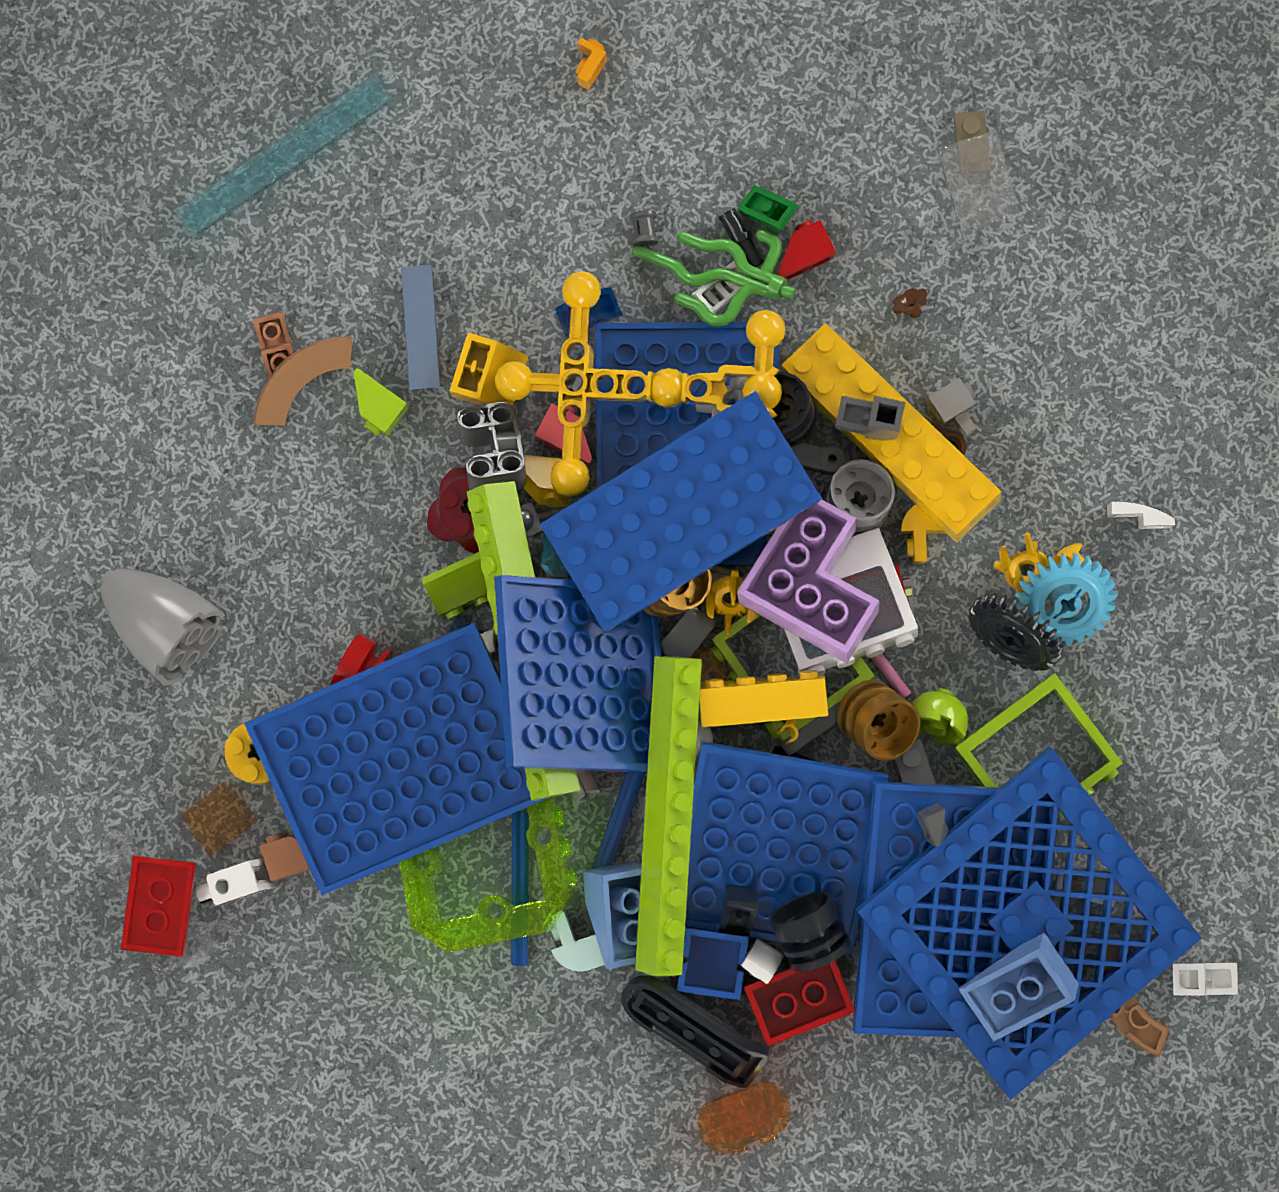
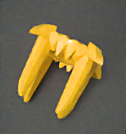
(1011, 566)
(715, 602)

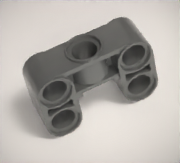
(494, 426)

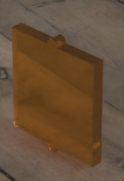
(217, 819)

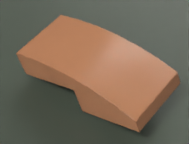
(273, 340)

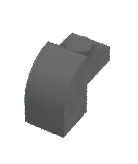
(873, 419)
(688, 632)

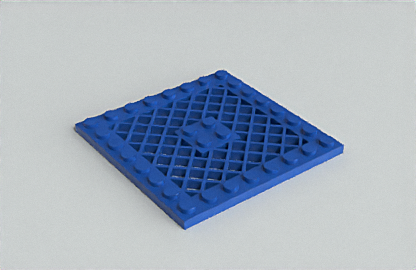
(1030, 915)

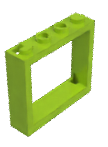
(724, 653)
(1104, 773)

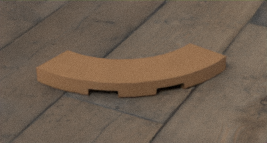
(296, 373)
(1134, 1020)

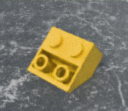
(478, 368)

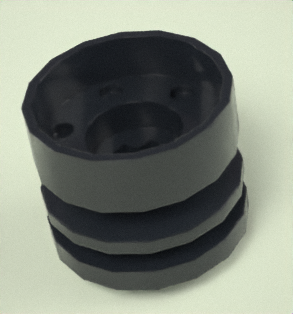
(801, 409)
(810, 931)

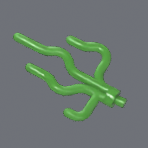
(754, 282)

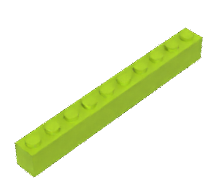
(506, 552)
(668, 815)

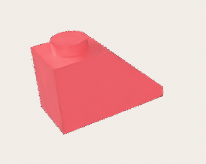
(551, 433)

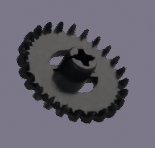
(1014, 633)

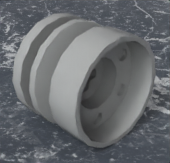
(865, 485)

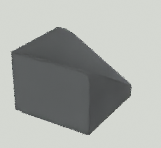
(933, 823)

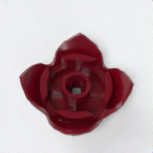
(446, 516)

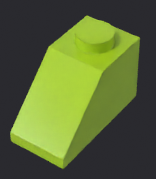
(378, 405)

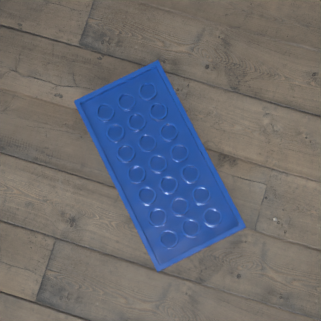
(680, 511)

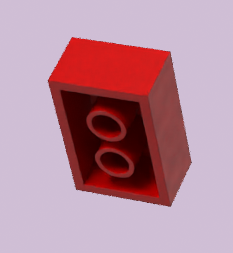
(798, 1001)

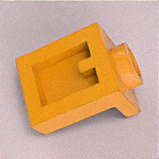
(590, 68)

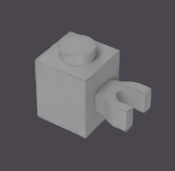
(952, 404)

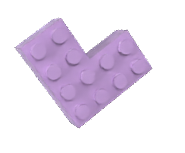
(795, 584)

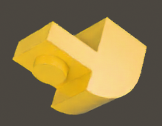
(918, 525)

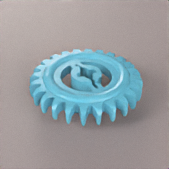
(1065, 586)

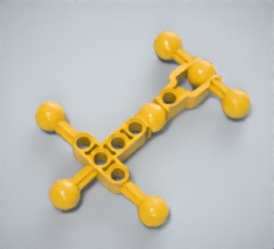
(666, 387)

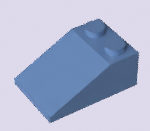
(613, 907)
(1020, 987)

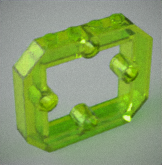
(516, 921)

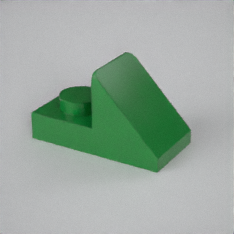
(767, 209)

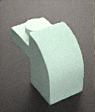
(575, 955)

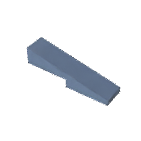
(420, 327)

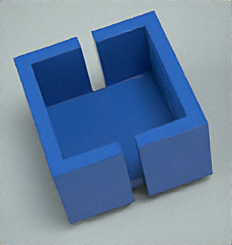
(712, 963)

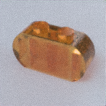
(744, 1118)

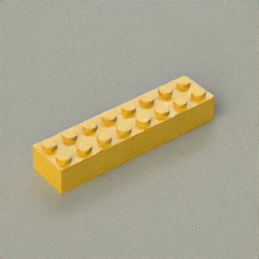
(920, 457)

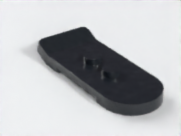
(694, 1030)

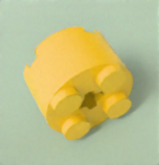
(239, 757)

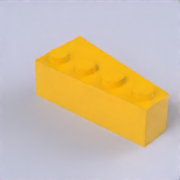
(762, 699)

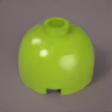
(942, 716)

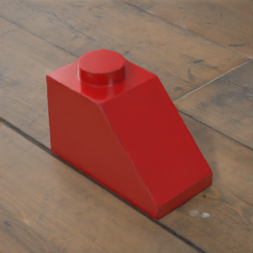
(806, 250)

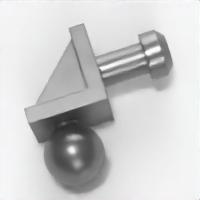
(532, 519)

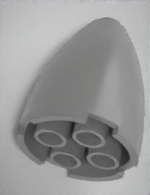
(160, 621)

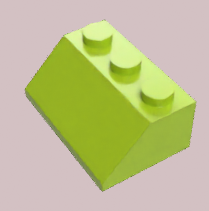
(457, 587)

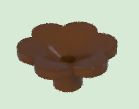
(910, 302)

